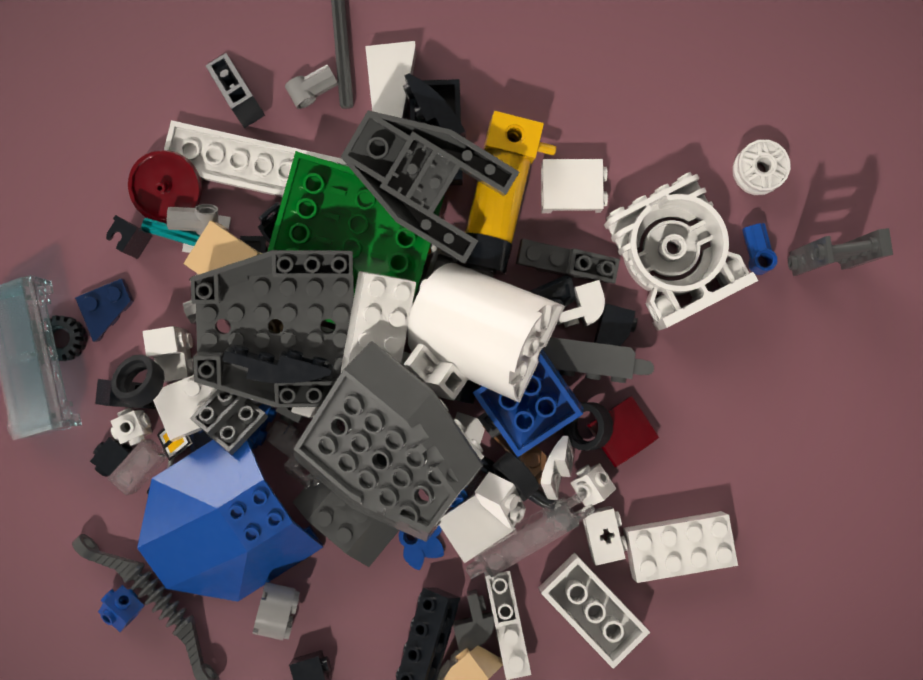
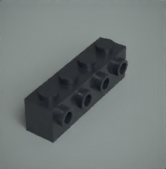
(428, 635)

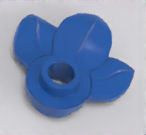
(417, 549)

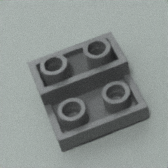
(229, 419)

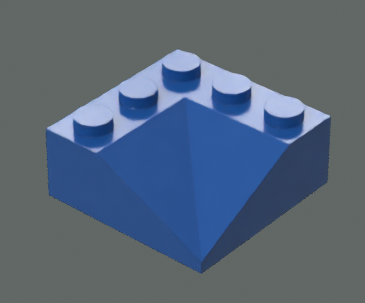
(542, 411)

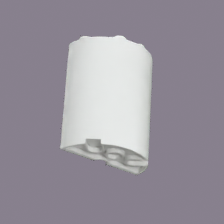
(482, 327)

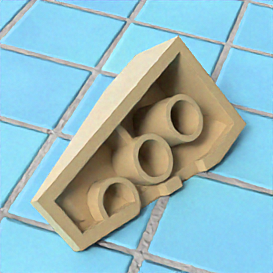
(474, 665)

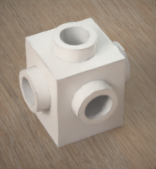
(139, 426)
(594, 483)

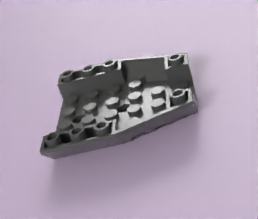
(282, 285)
(407, 423)

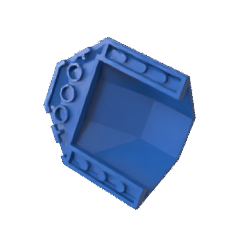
(219, 526)

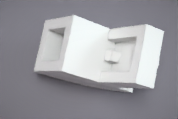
(590, 305)
(441, 376)

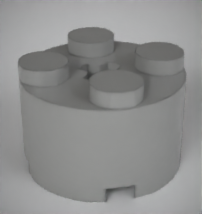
(274, 611)

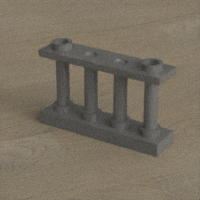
(849, 254)

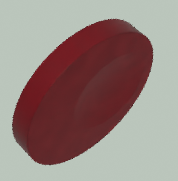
(163, 181)

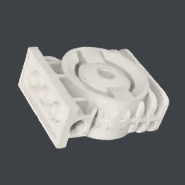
(685, 202)

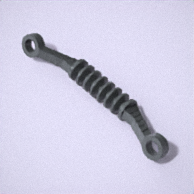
(131, 570)

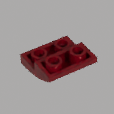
(630, 432)

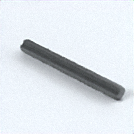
(342, 54)

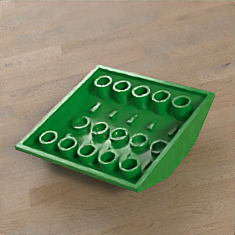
(334, 210)

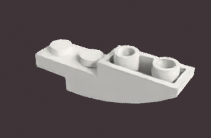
(508, 625)

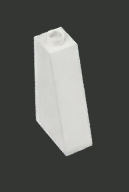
(386, 74)

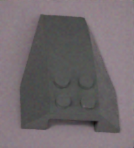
(347, 528)

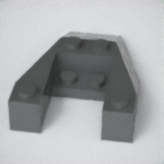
(411, 168)

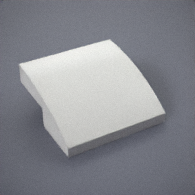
(557, 465)

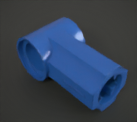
(759, 246)

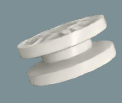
(774, 160)

